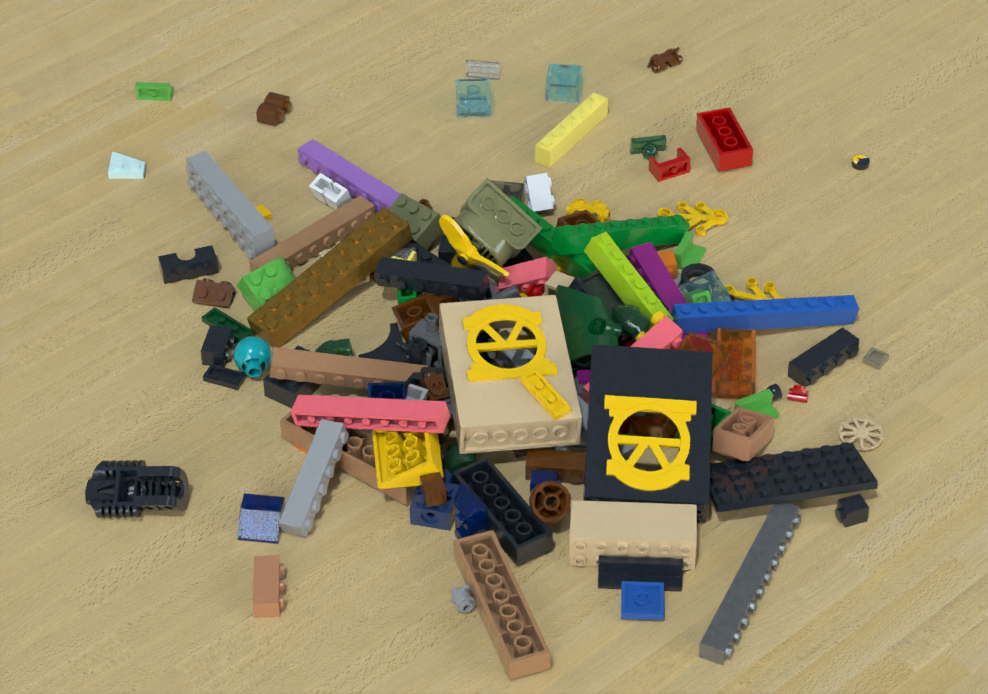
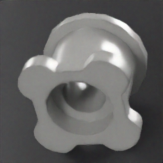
(462, 598)

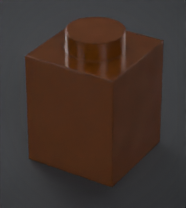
(433, 489)

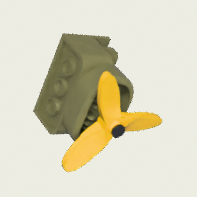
(488, 230)

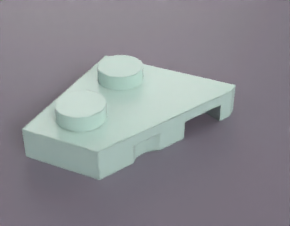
(125, 167)

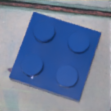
(642, 600)

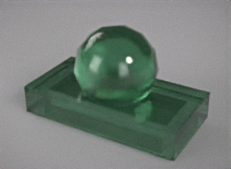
(648, 145)

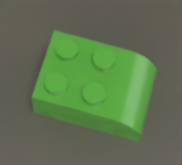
(265, 282)

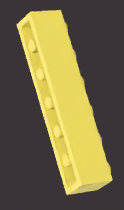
(571, 130)

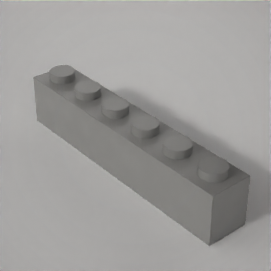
(313, 478)

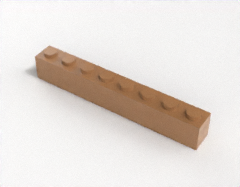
(318, 235)
(336, 369)

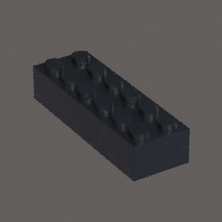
(508, 514)

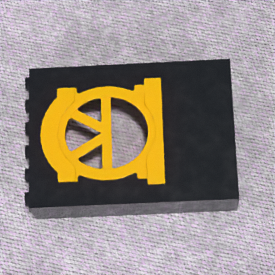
(649, 385)

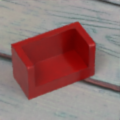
(670, 168)

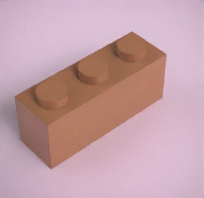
(267, 586)

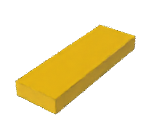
(545, 394)

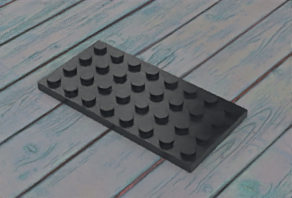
(789, 477)

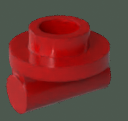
(798, 393)

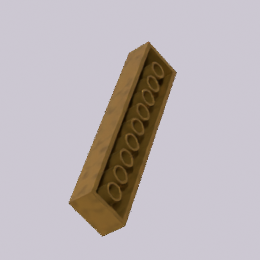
(329, 278)

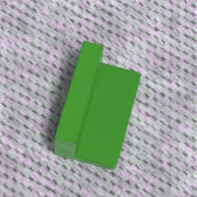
(153, 91)
(687, 252)
(759, 402)

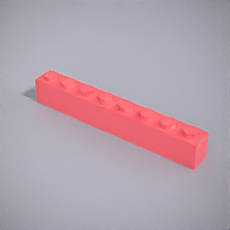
(372, 413)

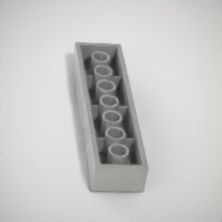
(229, 205)

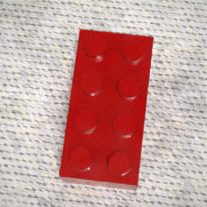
(724, 139)

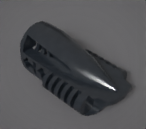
(133, 487)

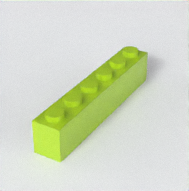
(623, 276)

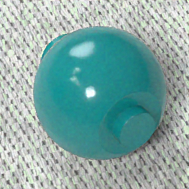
(252, 355)

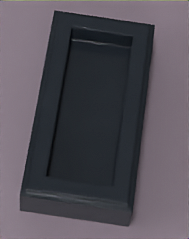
(224, 377)

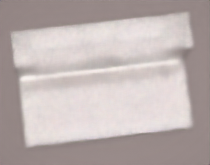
(483, 69)

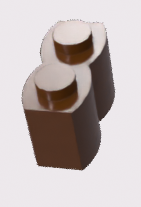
(273, 109)

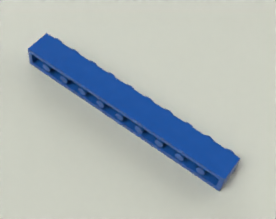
(766, 313)

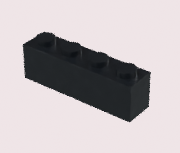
(823, 357)

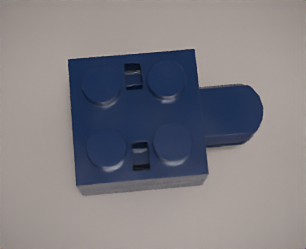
(436, 516)

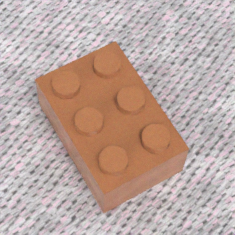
(742, 434)

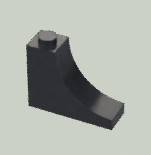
(387, 350)

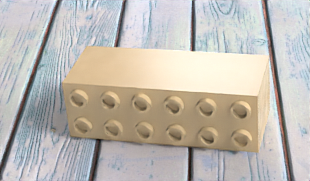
(632, 531)

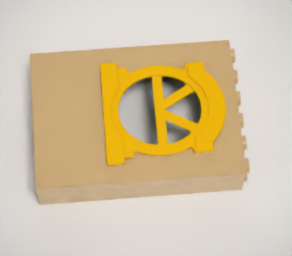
(488, 401)

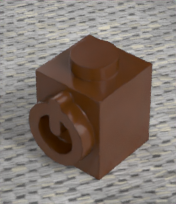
(435, 385)

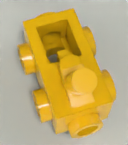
(595, 206)

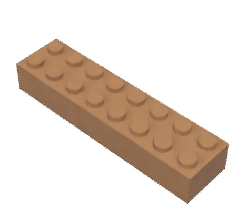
(356, 455)
(502, 605)

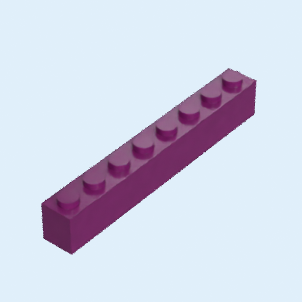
(654, 272)

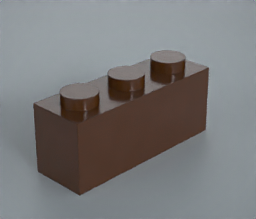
(568, 464)

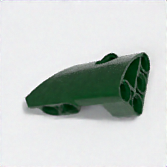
(584, 324)

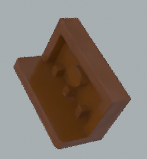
(213, 293)

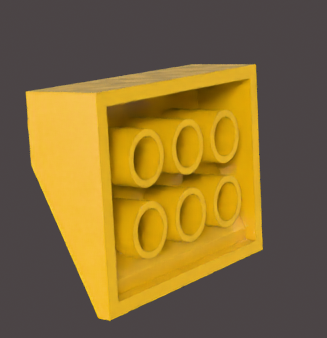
(405, 457)

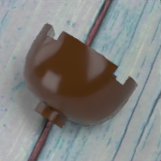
(550, 501)

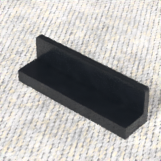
(615, 569)

